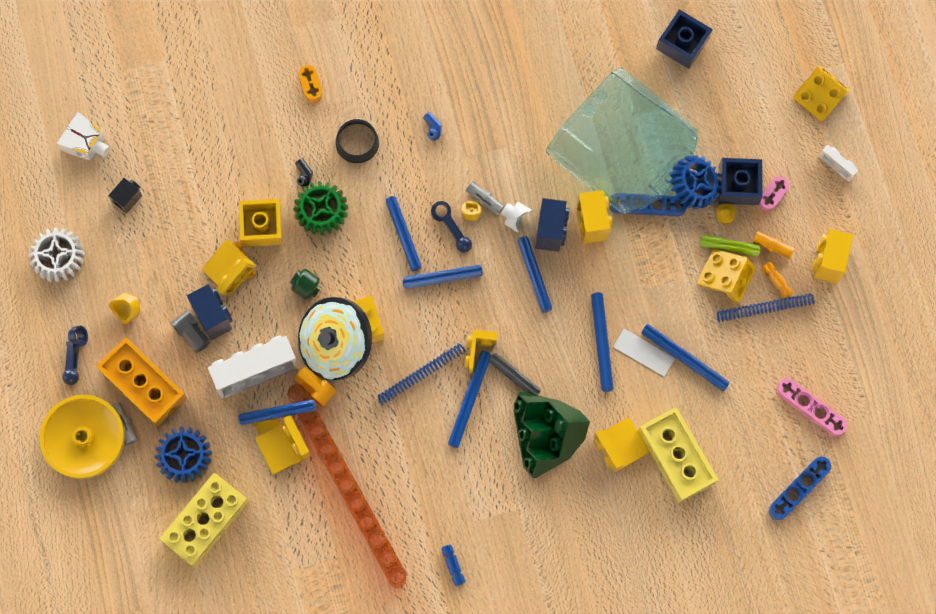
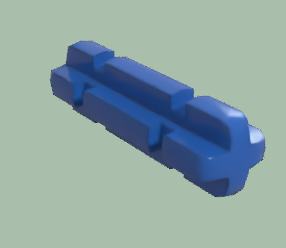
(453, 565)

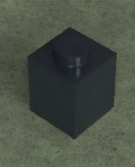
(125, 195)

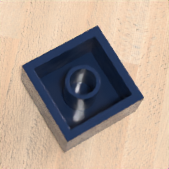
(684, 39)
(740, 181)
(551, 229)
(208, 309)

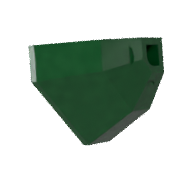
(547, 431)

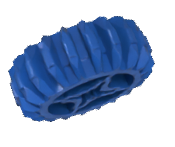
(684, 182)
(174, 455)

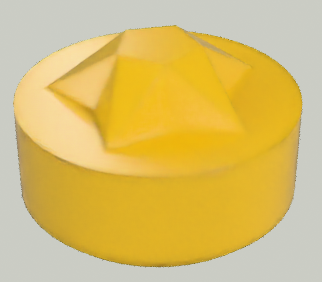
(471, 210)
(725, 214)

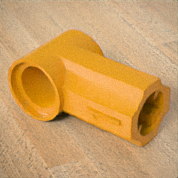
(318, 389)

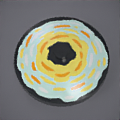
(334, 338)

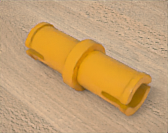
(773, 244)

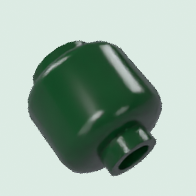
(305, 284)

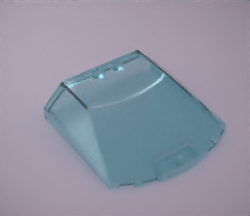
(624, 142)

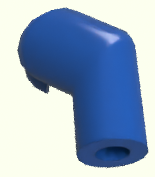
(435, 126)

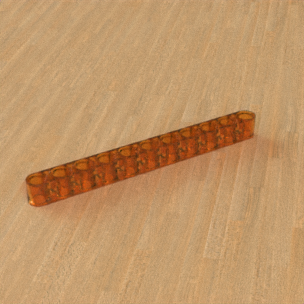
(350, 494)

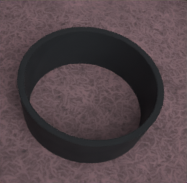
(357, 158)

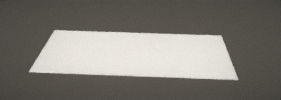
(644, 352)

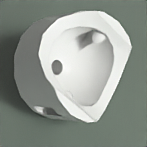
(514, 215)

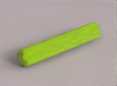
(730, 246)

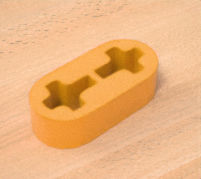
(314, 82)

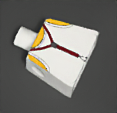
(83, 139)

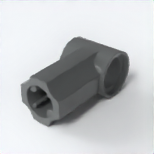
(187, 328)

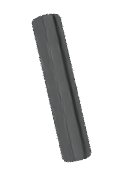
(514, 375)

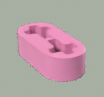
(776, 196)

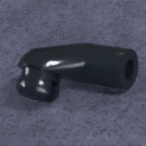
(306, 173)

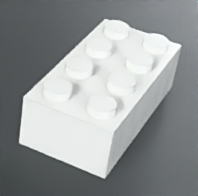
(253, 366)

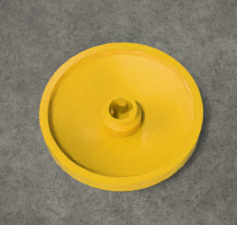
(82, 436)

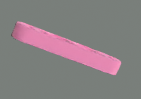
(809, 411)

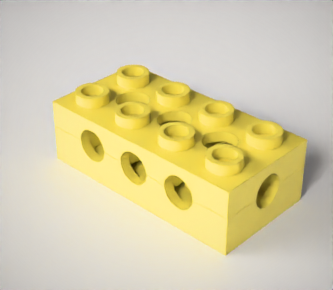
(686, 445)
(201, 506)

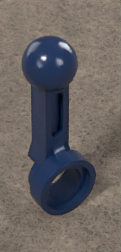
(463, 243)
(71, 375)

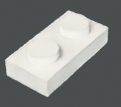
(842, 166)

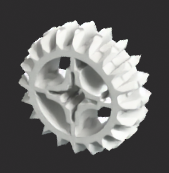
(74, 255)

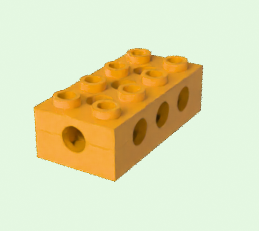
(142, 368)

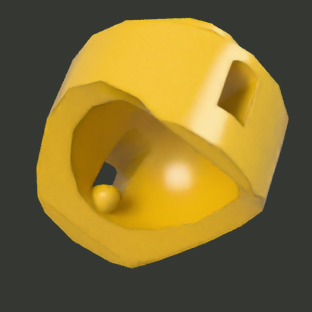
(125, 307)

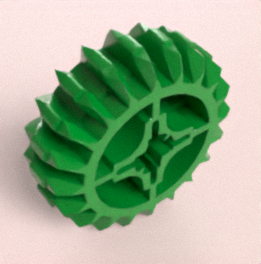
(308, 198)

